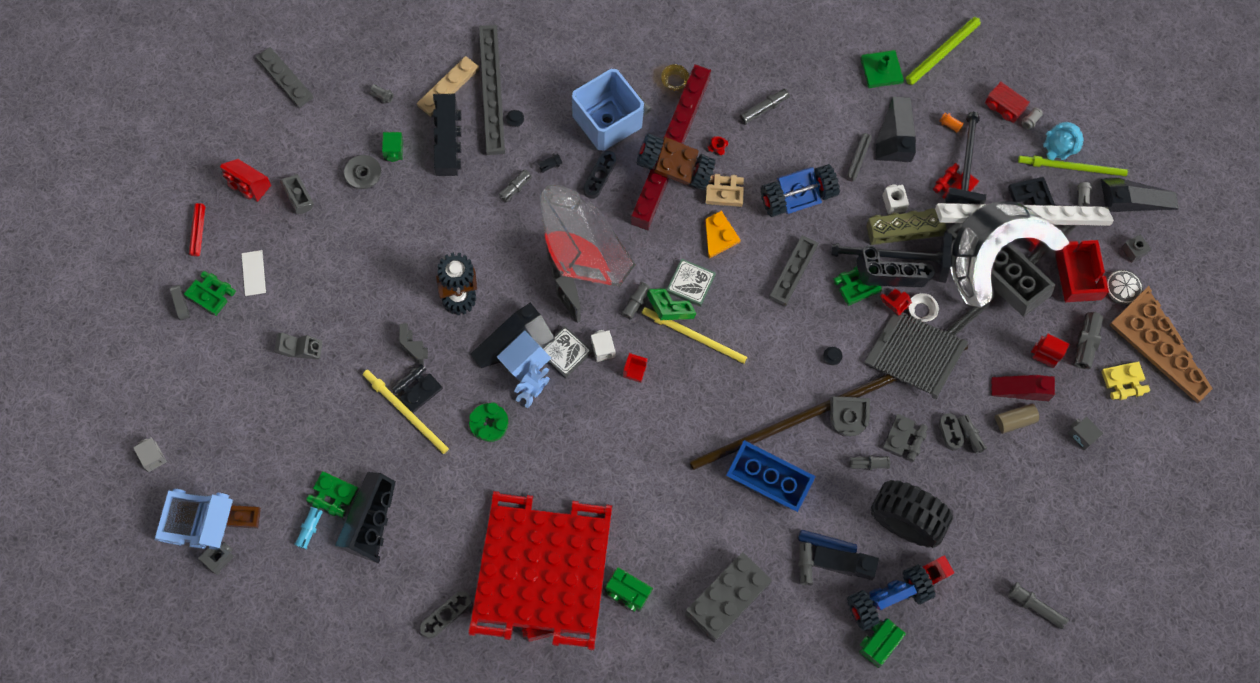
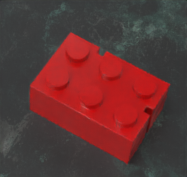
(1081, 270)

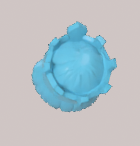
(1063, 141)

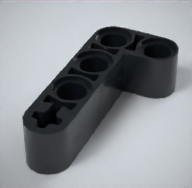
(895, 274)

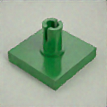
(882, 69)

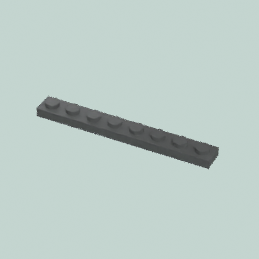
(492, 90)

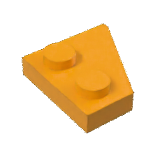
(719, 234)

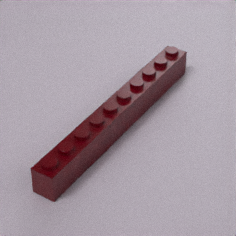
(677, 131)

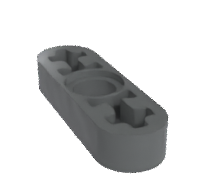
(437, 630)

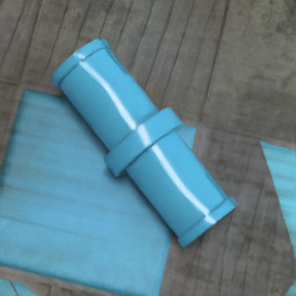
(308, 528)

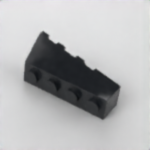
(367, 518)

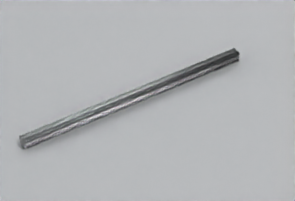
(974, 311)

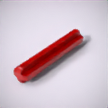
(197, 229)

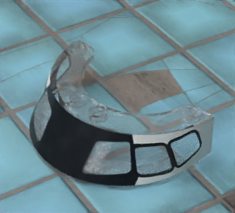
(983, 237)

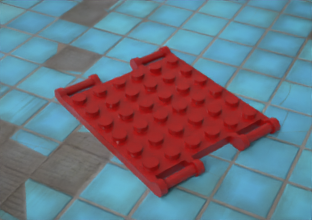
(542, 571)

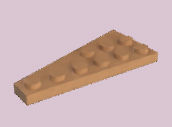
(1157, 339)

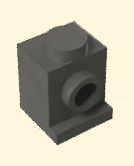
(210, 555)

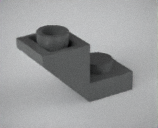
(298, 347)
(413, 348)

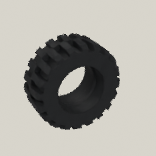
(911, 513)

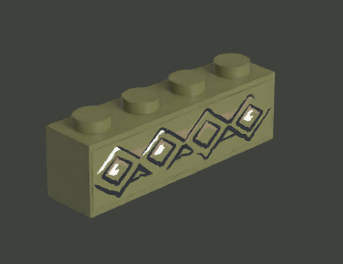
(904, 227)

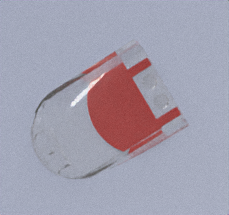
(582, 238)

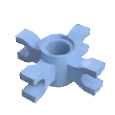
(532, 384)

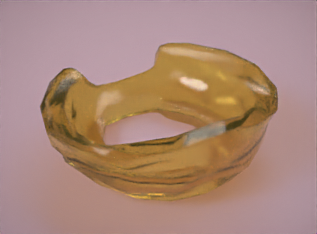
(674, 69)

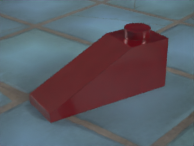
(1024, 387)

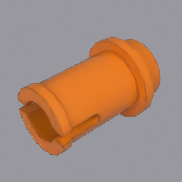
(951, 122)

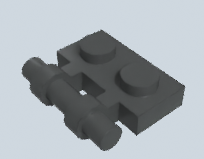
(899, 435)

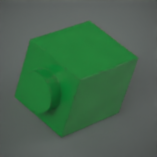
(392, 146)

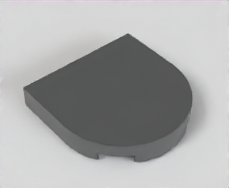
(849, 415)

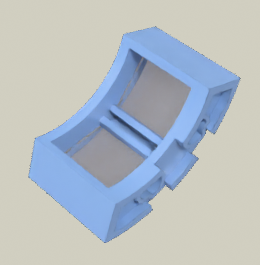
(194, 519)

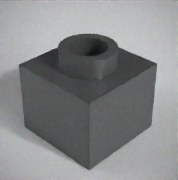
(1136, 248)

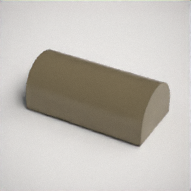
(1017, 418)

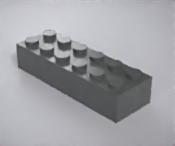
(1016, 278)

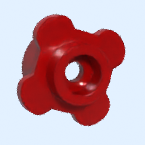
(717, 140)

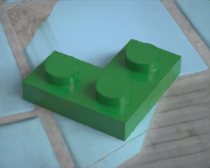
(668, 309)

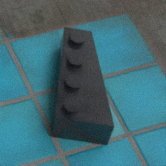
(446, 135)

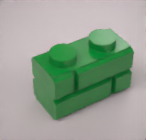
(628, 589)
(882, 642)

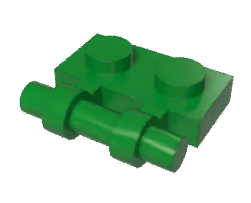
(856, 290)
(206, 297)
(336, 489)

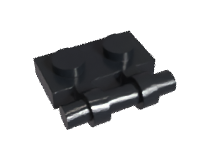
(421, 392)

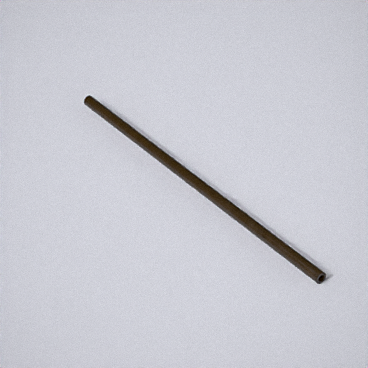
(789, 422)

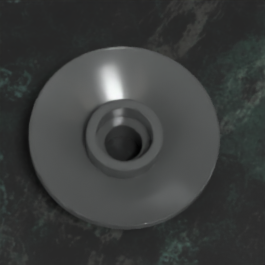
(359, 165)

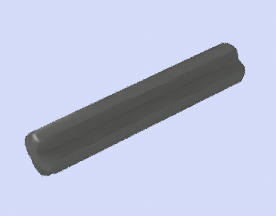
(858, 157)

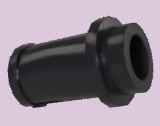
(550, 162)

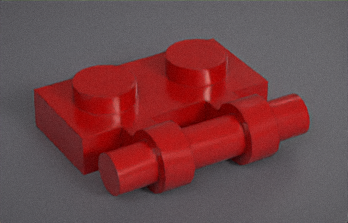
(951, 172)

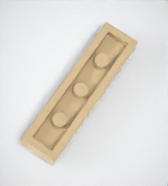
(449, 83)

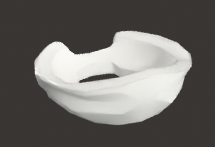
(929, 301)

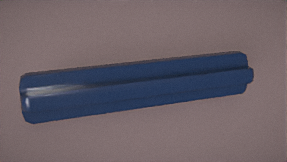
(825, 541)

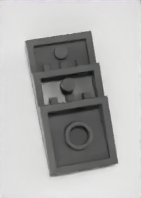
(566, 290)

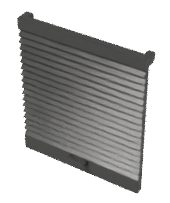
(916, 353)

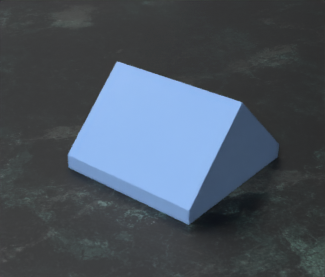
(522, 354)

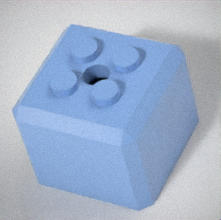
(607, 97)

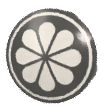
(1124, 287)

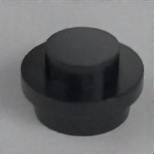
(515, 118)
(832, 355)

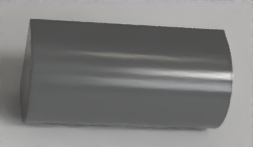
(297, 194)

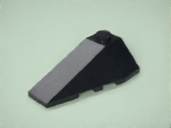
(897, 133)
(1127, 195)
(524, 319)

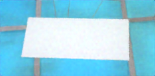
(253, 273)

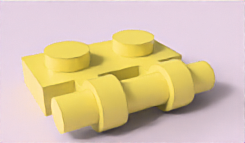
(1124, 375)

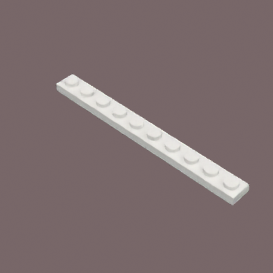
(1054, 214)

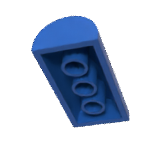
(771, 476)

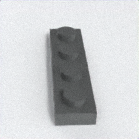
(284, 77)
(793, 270)

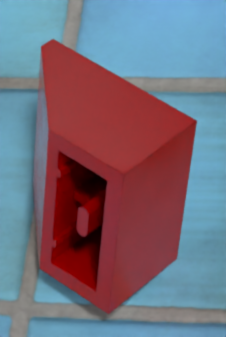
(245, 179)

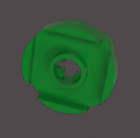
(484, 432)

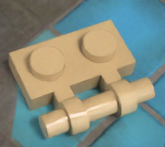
(725, 195)

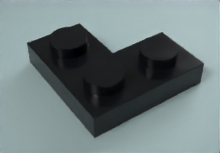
(1033, 190)

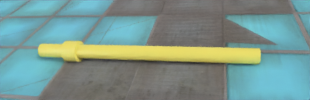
(696, 336)
(379, 386)

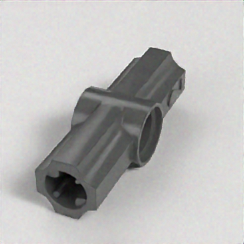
(1088, 340)

